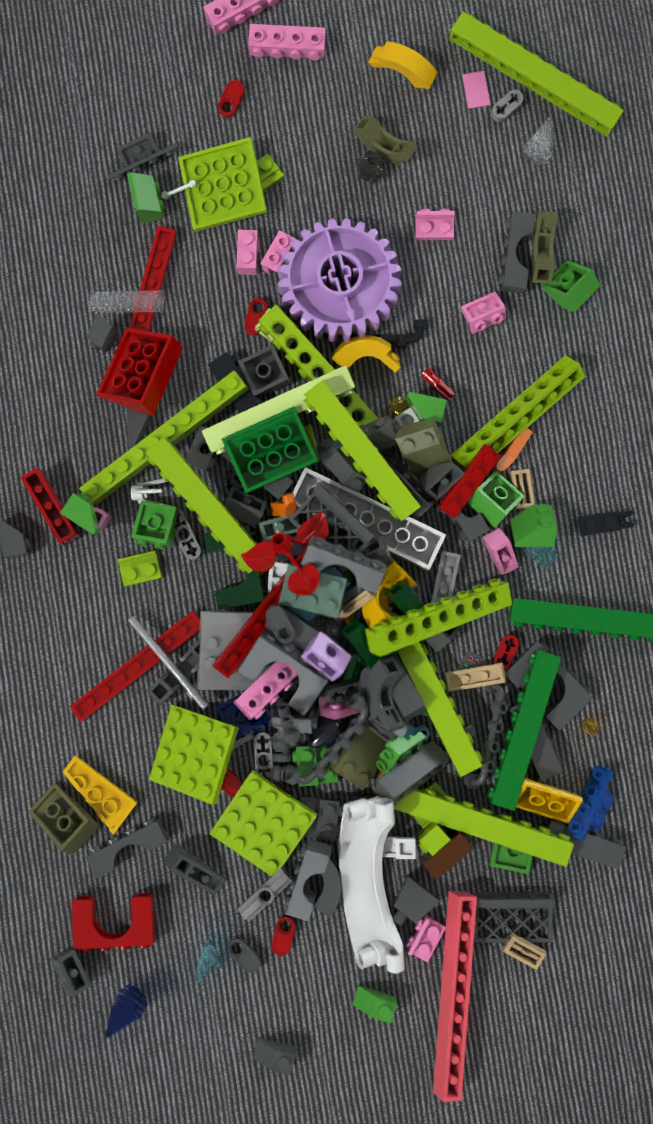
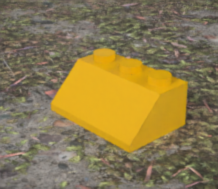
(548, 801)

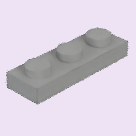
(445, 576)

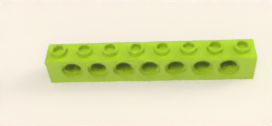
(276, 316)
(522, 410)
(469, 604)

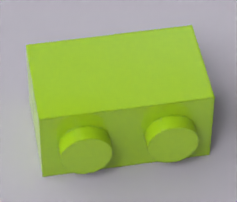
(432, 838)

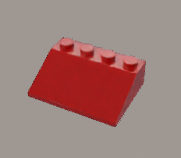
(140, 370)

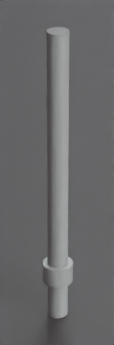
(192, 691)

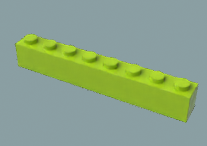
(364, 453)
(201, 499)
(440, 708)

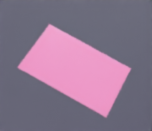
(476, 89)

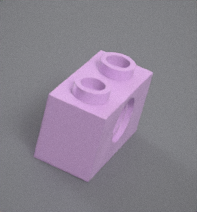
(326, 656)

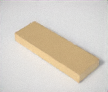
(475, 677)

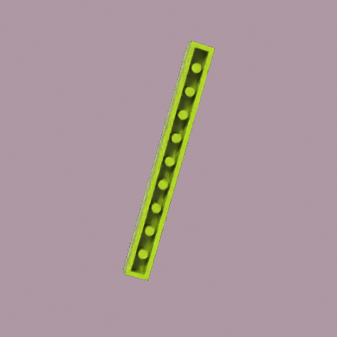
(535, 73)
(174, 429)
(488, 826)

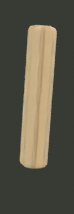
(354, 604)

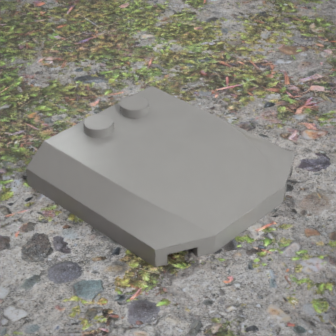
(216, 632)

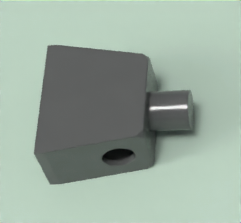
(413, 901)

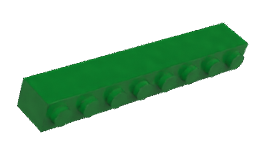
(581, 618)
(524, 729)

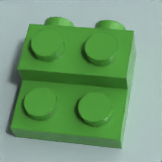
(155, 525)
(398, 750)
(306, 758)

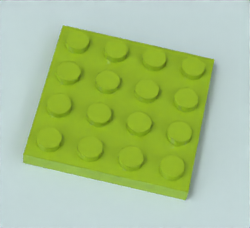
(226, 184)
(193, 754)
(263, 823)

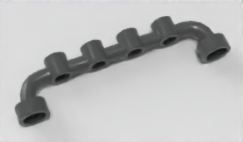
(290, 731)
(490, 745)
(331, 754)

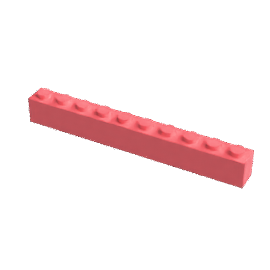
(454, 996)

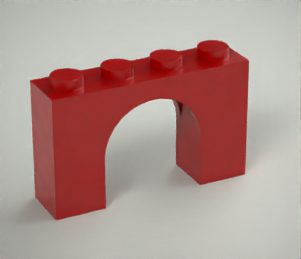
(89, 934)

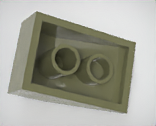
(422, 445)
(360, 760)
(63, 819)

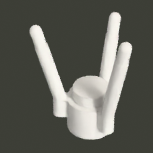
(140, 491)

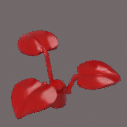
(305, 579)

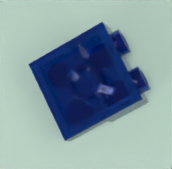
(233, 715)

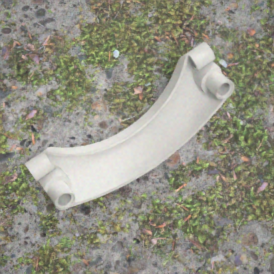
(362, 885)

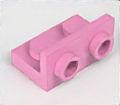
(434, 224)
(273, 257)
(484, 312)
(335, 711)
(425, 938)

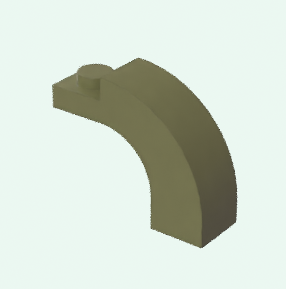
(383, 143)
(542, 247)

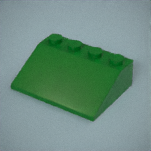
(269, 449)

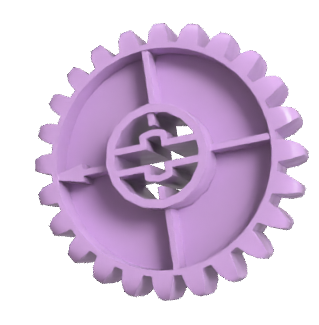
(350, 252)

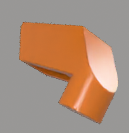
(512, 451)
(283, 507)

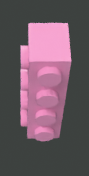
(227, 13)
(286, 41)
(265, 689)

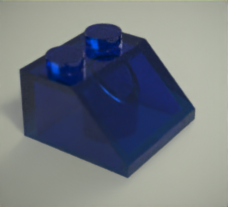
(126, 1009)

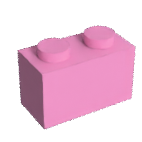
(247, 252)

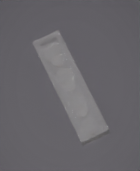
(126, 301)

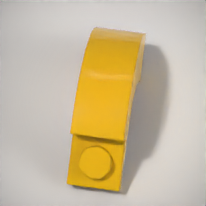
(406, 61)
(369, 345)
(377, 608)

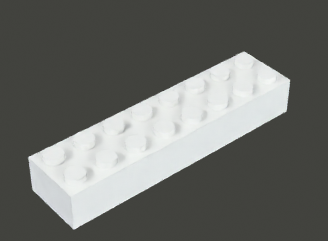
(404, 538)

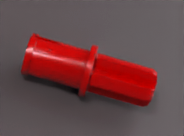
(437, 384)

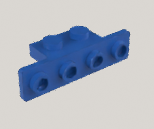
(593, 806)

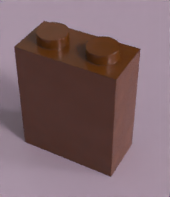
(448, 855)

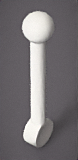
(165, 195)

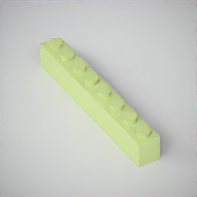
(338, 381)

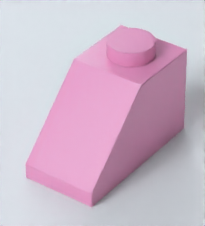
(501, 551)

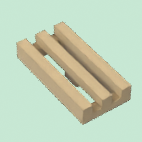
(529, 484)
(511, 943)

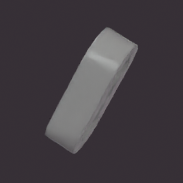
(509, 108)

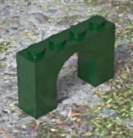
(246, 593)
(354, 633)

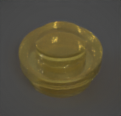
(398, 405)
(590, 726)

